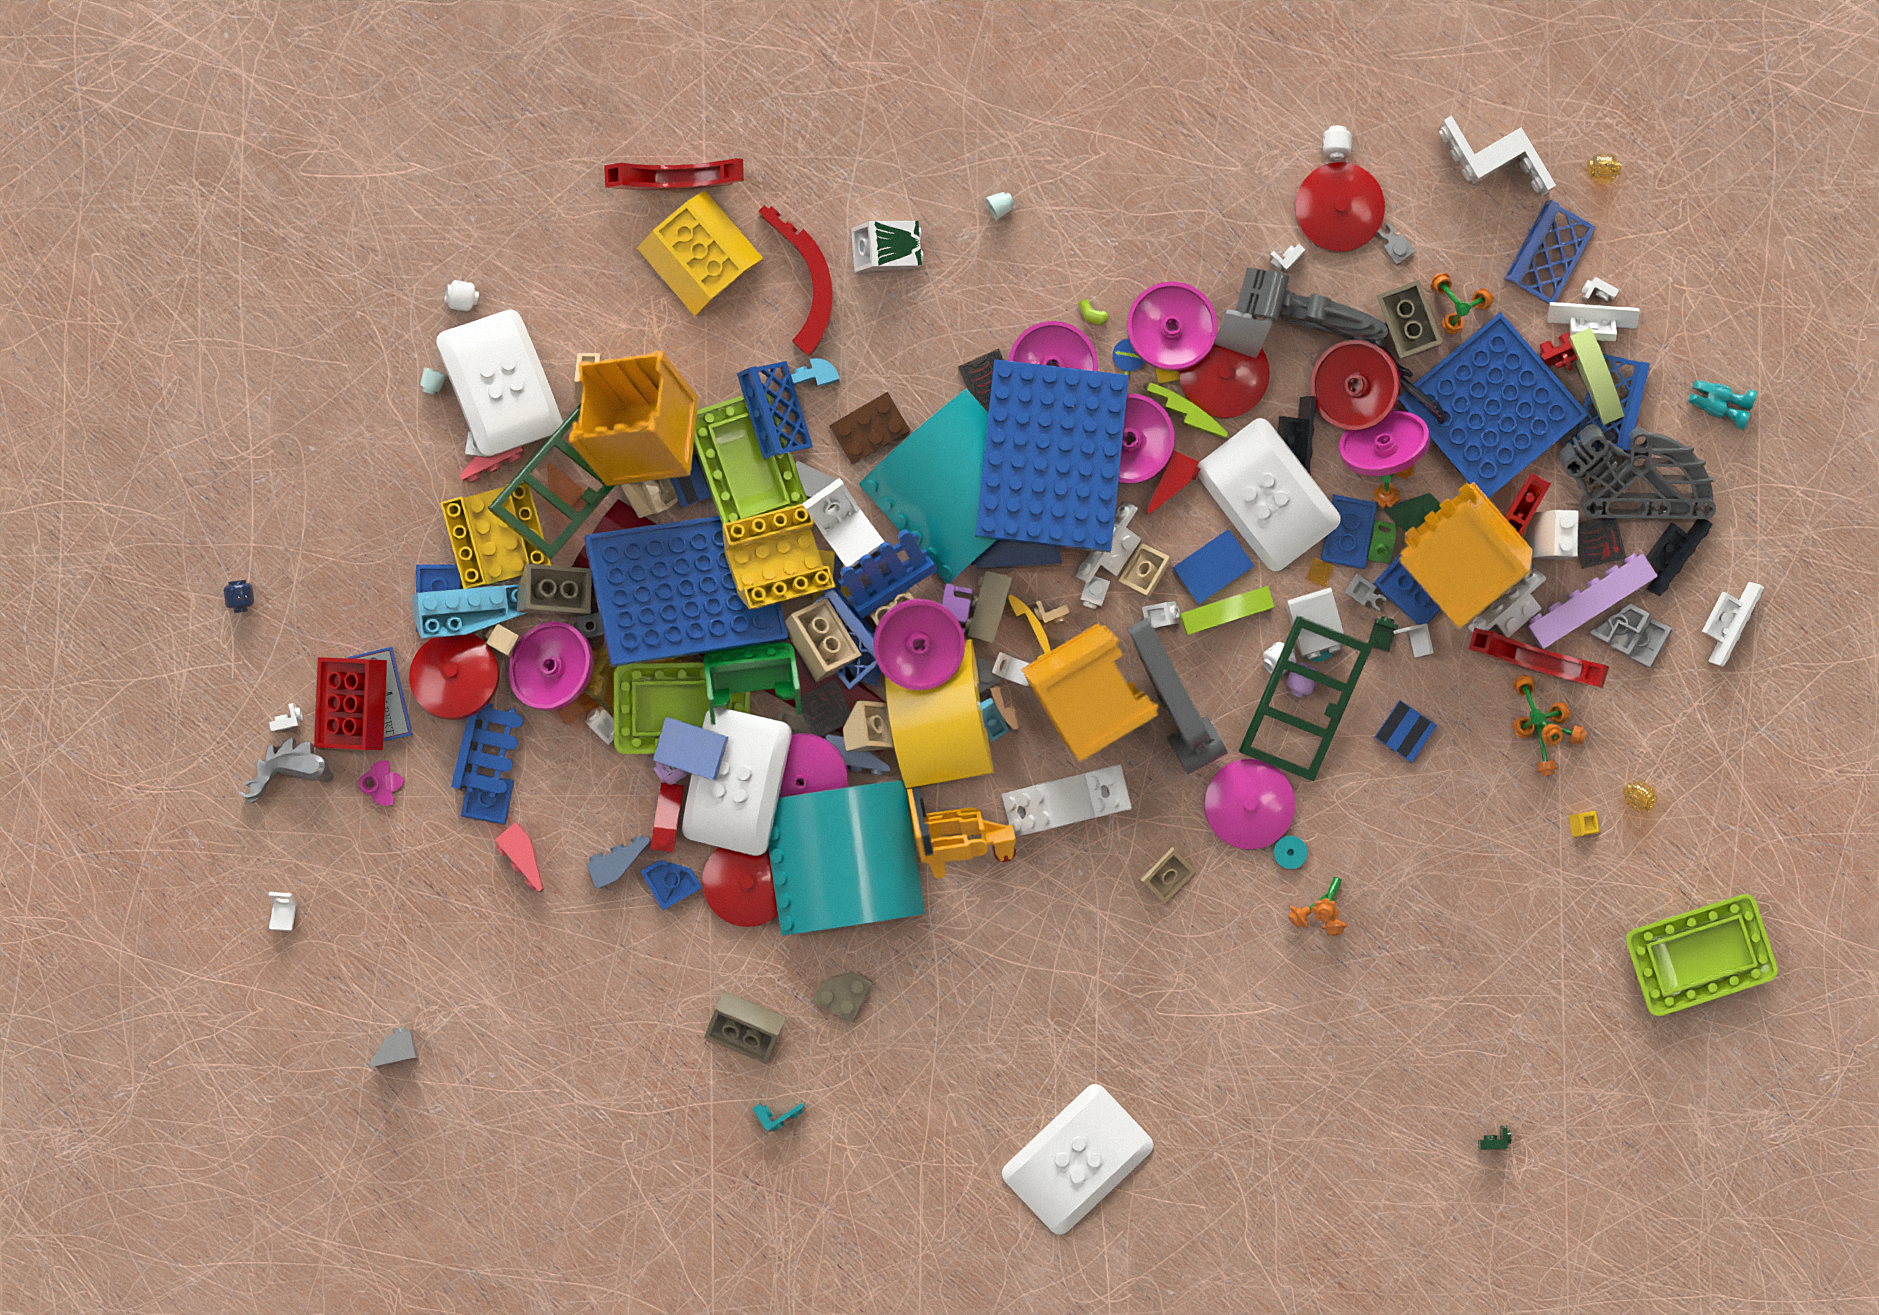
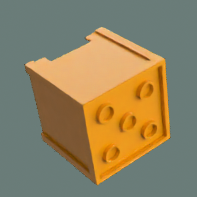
(635, 419)
(1466, 554)
(1087, 692)

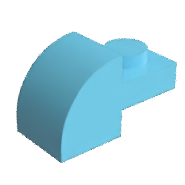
(821, 371)

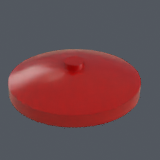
(1339, 207)
(1226, 382)
(1355, 385)
(454, 676)
(740, 887)

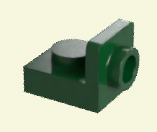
(1382, 633)
(1492, 1142)

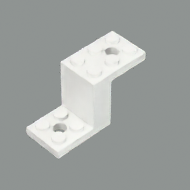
(1496, 156)
(845, 527)
(1067, 800)

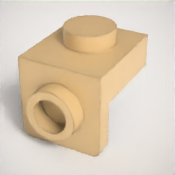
(1056, 615)

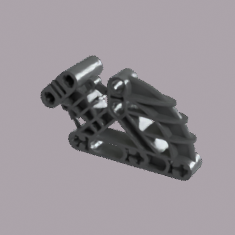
(1267, 296)
(1590, 459)
(1196, 739)

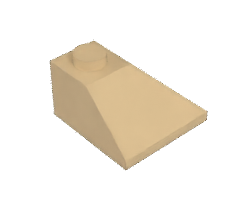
(868, 728)

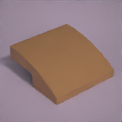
(1007, 714)

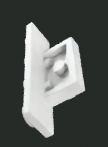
(1600, 318)
(1123, 545)
(1513, 608)
(1729, 620)

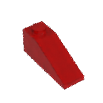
(1175, 478)
(1526, 502)
(667, 817)

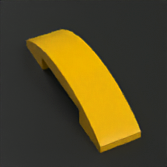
(1020, 609)

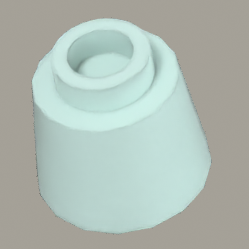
(999, 204)
(432, 380)

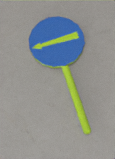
(1125, 357)

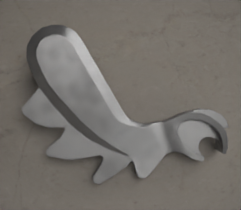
(289, 761)

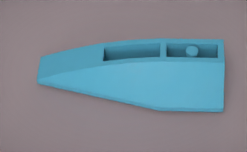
(463, 610)

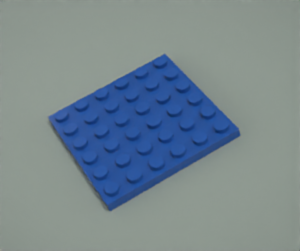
(1497, 404)

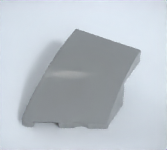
(1242, 332)
(1634, 635)

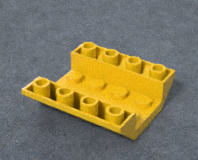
(698, 252)
(486, 546)
(775, 557)

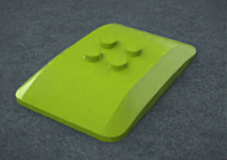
(734, 466)
(656, 691)
(1701, 955)

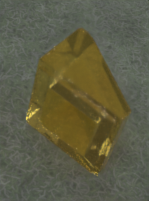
(1319, 572)

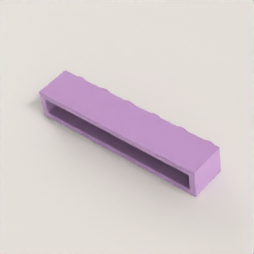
(1591, 601)

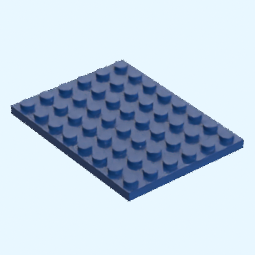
(1052, 456)
(672, 593)

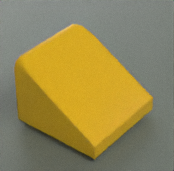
(1166, 376)
(1584, 823)

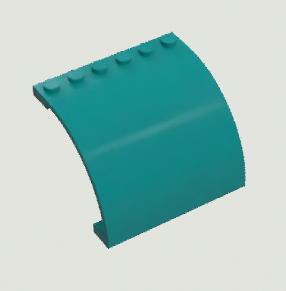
(935, 484)
(844, 858)

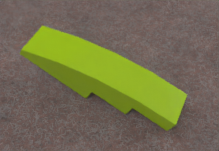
(1193, 415)
(1227, 610)

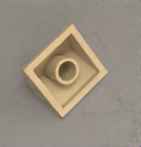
(1145, 570)
(1167, 875)

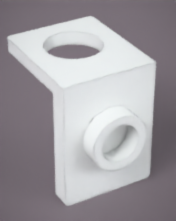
(1419, 639)
(1011, 669)
(282, 912)

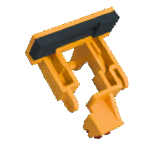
(967, 821)

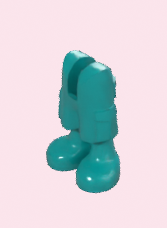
(1717, 398)

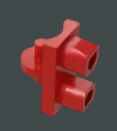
(1559, 356)

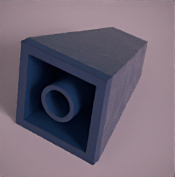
(1017, 555)

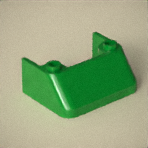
(751, 670)

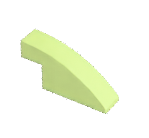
(1596, 376)

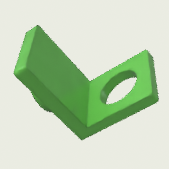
(1382, 542)

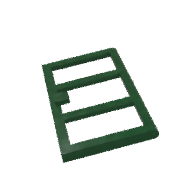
(590, 496)
(1334, 711)

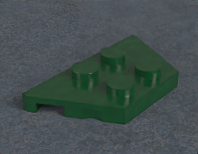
(1412, 511)

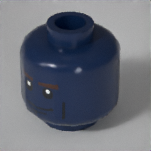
(238, 595)

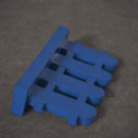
(893, 583)
(477, 758)

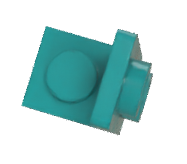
(764, 1115)

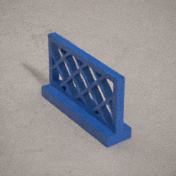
(1532, 244)
(1633, 400)
(761, 412)
(860, 629)

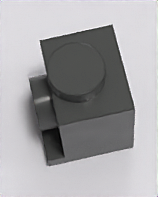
(597, 631)

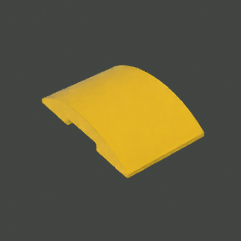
(941, 728)

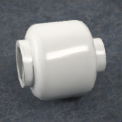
(1337, 142)
(461, 295)
(1272, 654)

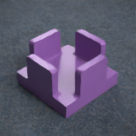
(957, 605)

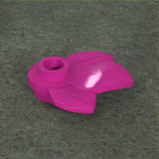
(385, 783)

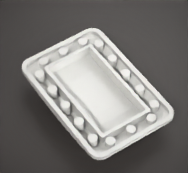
(499, 382)
(1268, 494)
(743, 799)
(1077, 1159)

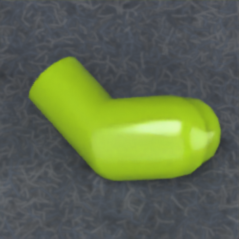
(1092, 316)

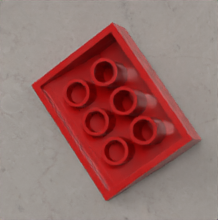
(350, 703)

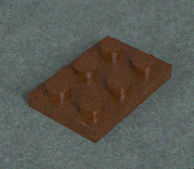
(869, 428)

